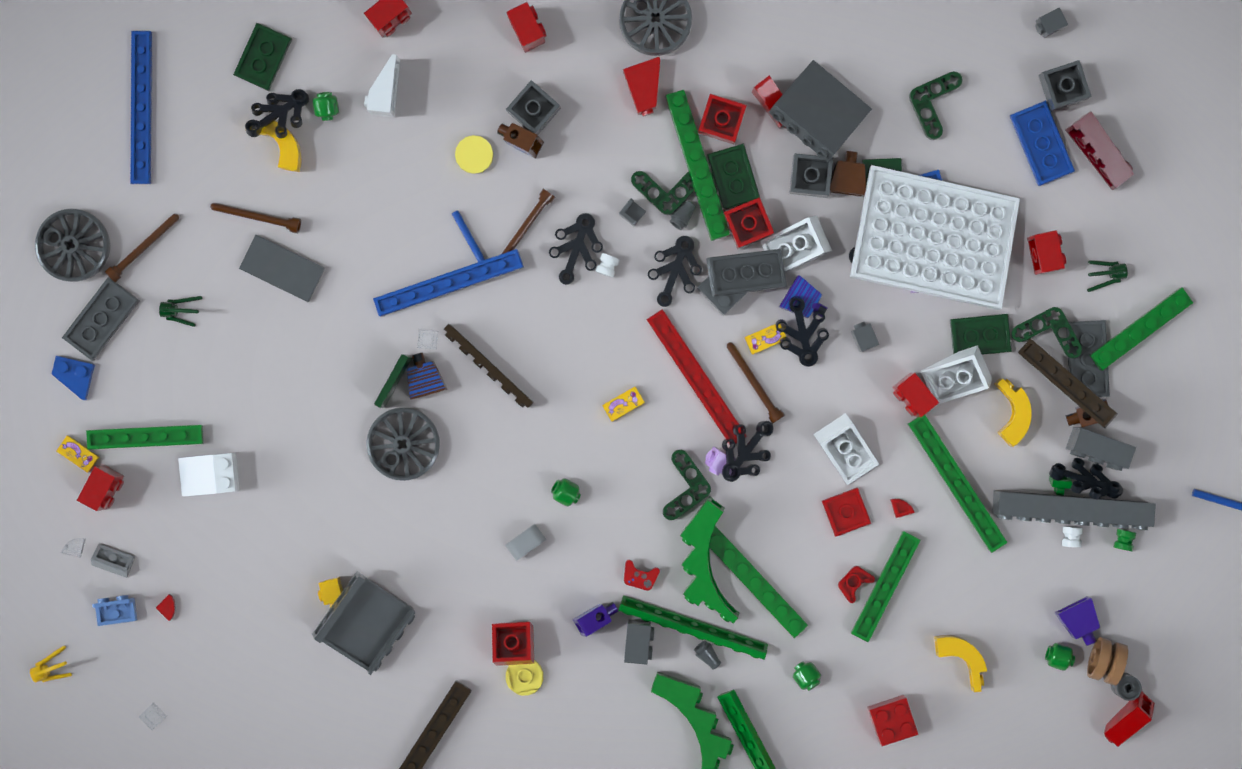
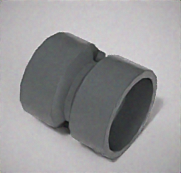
(1128, 687)

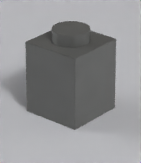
(1051, 22)
(864, 336)

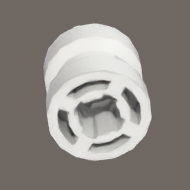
(607, 265)
(1072, 536)

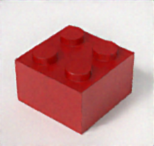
(387, 15)
(526, 27)
(722, 119)
(748, 223)
(1046, 252)
(915, 395)
(100, 488)
(513, 643)
(892, 720)

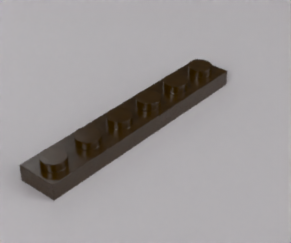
(481, 361)
(1067, 383)
(437, 726)

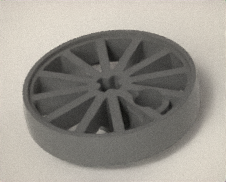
(646, 17)
(44, 237)
(401, 436)

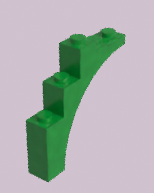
(697, 563)
(684, 697)

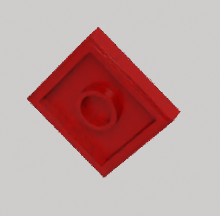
(846, 512)

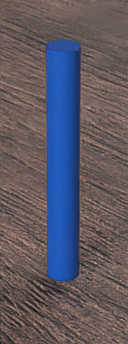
(468, 236)
(1217, 499)

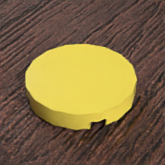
(474, 154)
(524, 678)

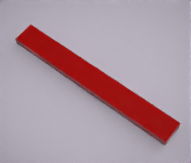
(694, 374)

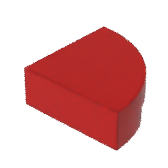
(901, 508)
(167, 607)

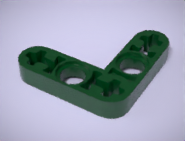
(926, 103)
(663, 196)
(1055, 326)
(693, 483)

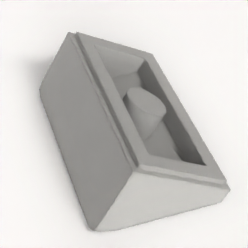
(112, 560)

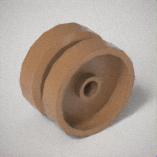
(1107, 661)

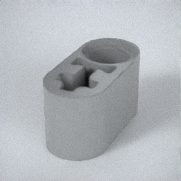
(525, 542)

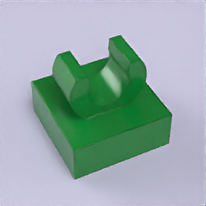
(1059, 486)

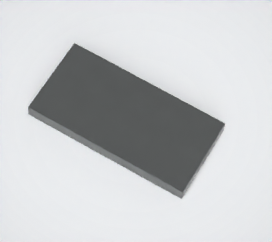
(282, 268)
(746, 272)
(100, 319)
(1091, 337)

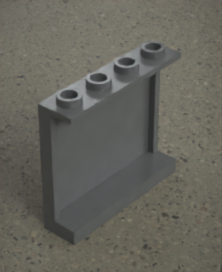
(820, 111)
(364, 623)

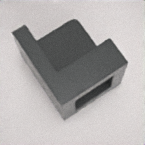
(632, 212)

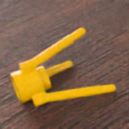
(41, 672)

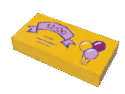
(764, 338)
(623, 404)
(77, 454)

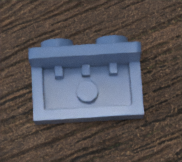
(115, 611)

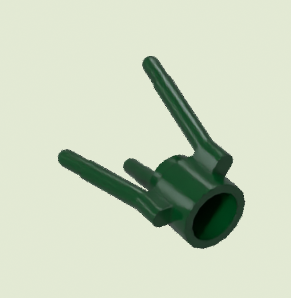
(1116, 271)
(169, 310)

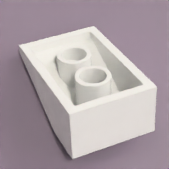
(383, 92)
(799, 243)
(957, 375)
(846, 449)
(209, 474)

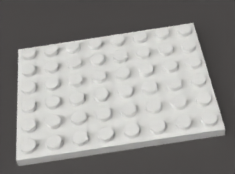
(935, 237)

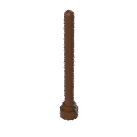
(544, 199)
(292, 225)
(115, 271)
(774, 413)

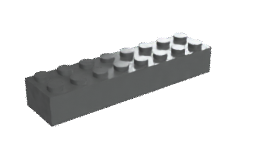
(1073, 508)

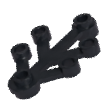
(296, 100)
(577, 245)
(676, 267)
(803, 334)
(744, 452)
(1109, 488)

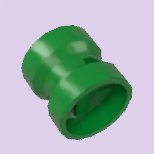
(1124, 540)

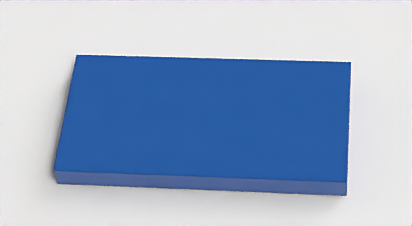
(1042, 143)

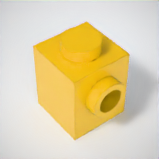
(330, 590)

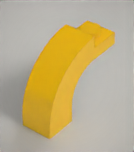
(290, 150)
(1021, 413)
(954, 646)

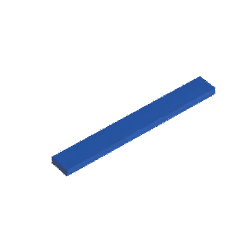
(141, 106)
(448, 282)

